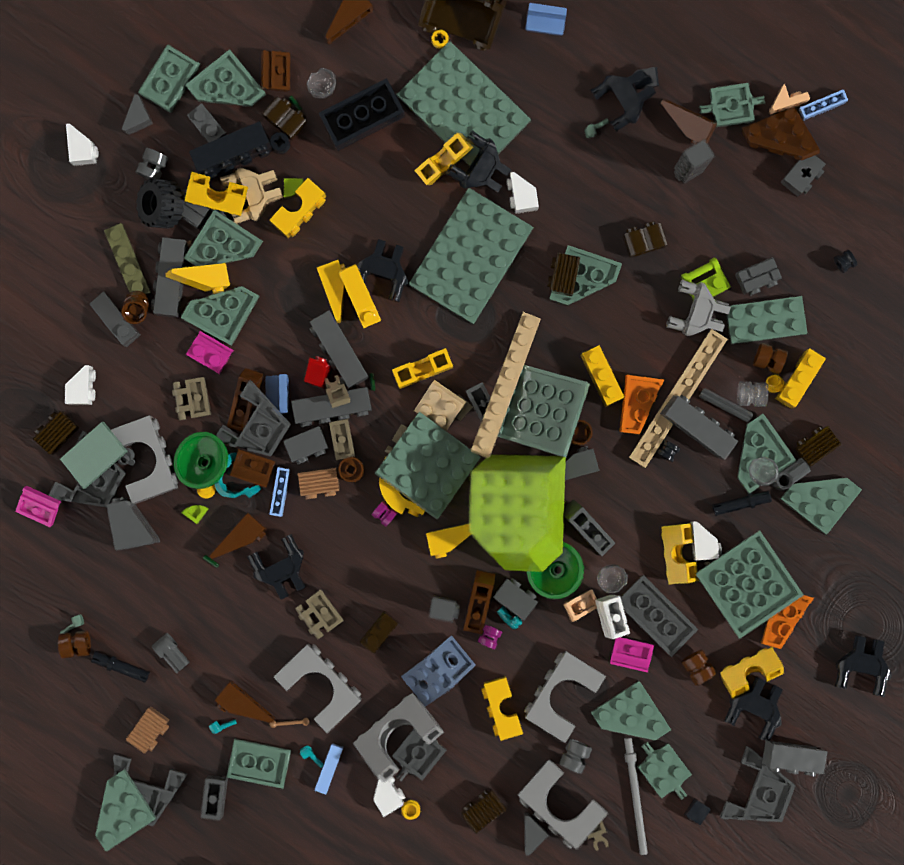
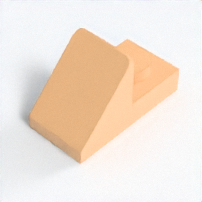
(785, 102)
(581, 605)

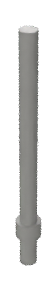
(630, 758)

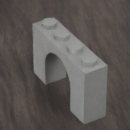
(162, 478)
(567, 668)
(344, 696)
(373, 742)
(572, 830)

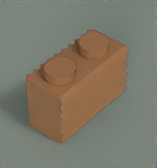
(319, 482)
(147, 730)

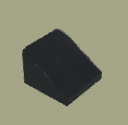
(652, 78)
(697, 811)

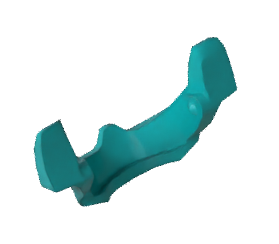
(222, 488)

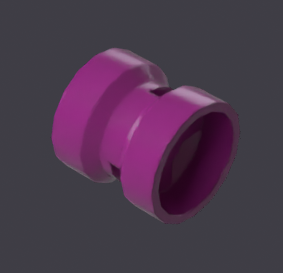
(387, 517)
(491, 632)

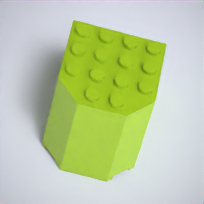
(519, 509)

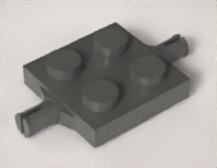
(417, 755)

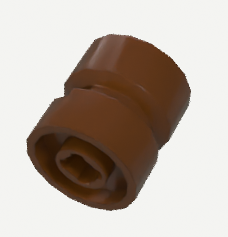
(135, 307)
(770, 358)
(582, 433)
(351, 469)
(74, 644)
(698, 666)

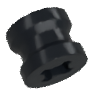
(280, 147)
(845, 261)
(668, 451)

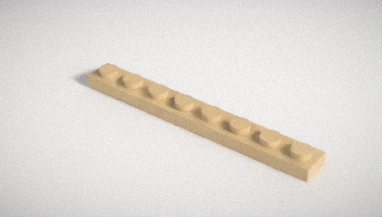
(505, 385)
(685, 386)

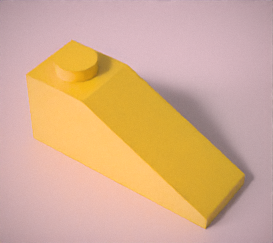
(205, 277)
(333, 286)
(359, 296)
(447, 539)

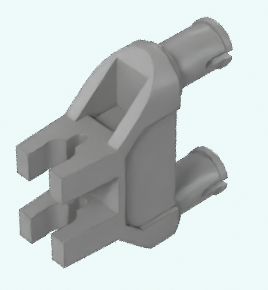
(701, 310)

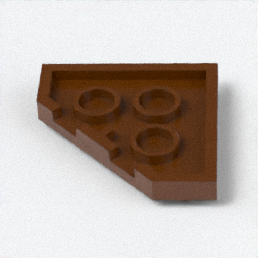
(782, 135)

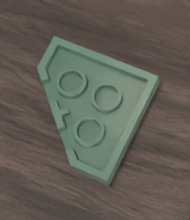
(226, 83)
(222, 242)
(592, 275)
(222, 313)
(758, 442)
(821, 501)
(632, 714)
(122, 811)

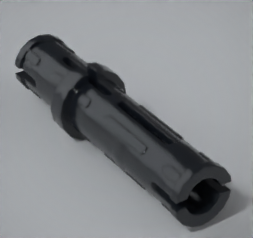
(742, 503)
(114, 664)

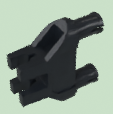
(627, 95)
(482, 166)
(385, 268)
(281, 570)
(866, 663)
(759, 706)

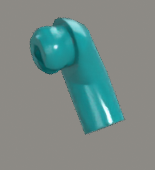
(508, 619)

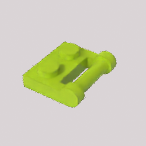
(716, 283)

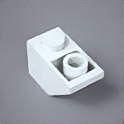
(523, 193)
(79, 388)
(388, 797)

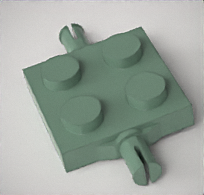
(732, 104)
(664, 770)

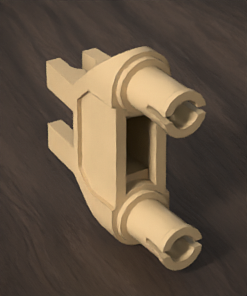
(256, 195)

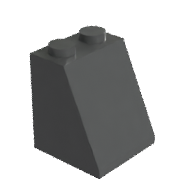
(129, 525)

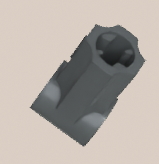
(792, 474)
(167, 648)

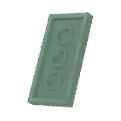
(766, 320)

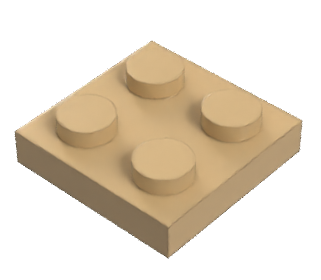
(440, 405)

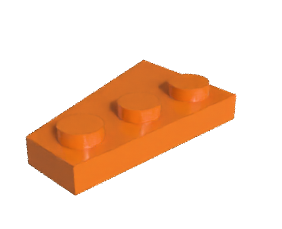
(637, 402)
(781, 624)

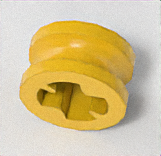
(436, 44)

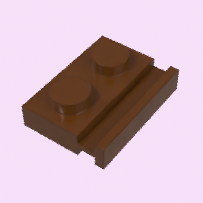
(275, 70)
(252, 468)

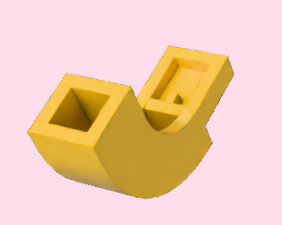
(397, 501)

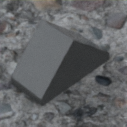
(137, 117)
(479, 399)
(534, 834)

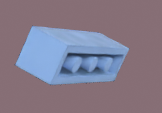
(822, 105)
(280, 492)
(329, 768)

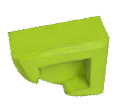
(291, 186)
(195, 512)

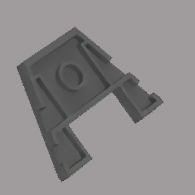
(264, 427)
(97, 493)
(155, 796)
(768, 796)

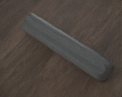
(726, 405)

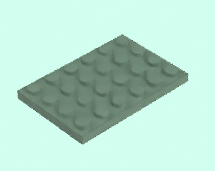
(459, 98)
(471, 256)

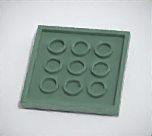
(544, 410)
(427, 465)
(749, 584)

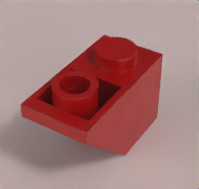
(317, 372)

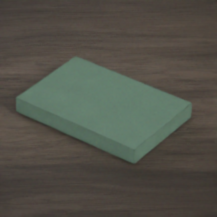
(169, 78)
(93, 455)
(259, 763)

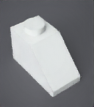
(80, 148)
(705, 544)

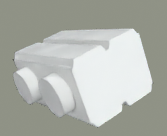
(612, 616)

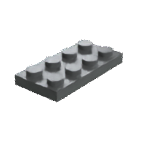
(657, 616)

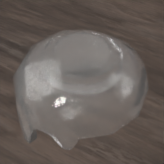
(321, 83)
(763, 471)
(612, 578)

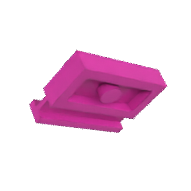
(209, 352)
(38, 506)
(631, 654)

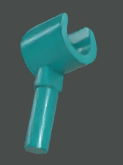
(215, 727)
(306, 752)

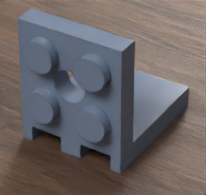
(438, 671)

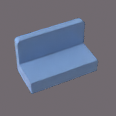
(546, 19)
(278, 392)

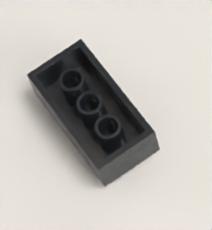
(362, 114)
(231, 151)

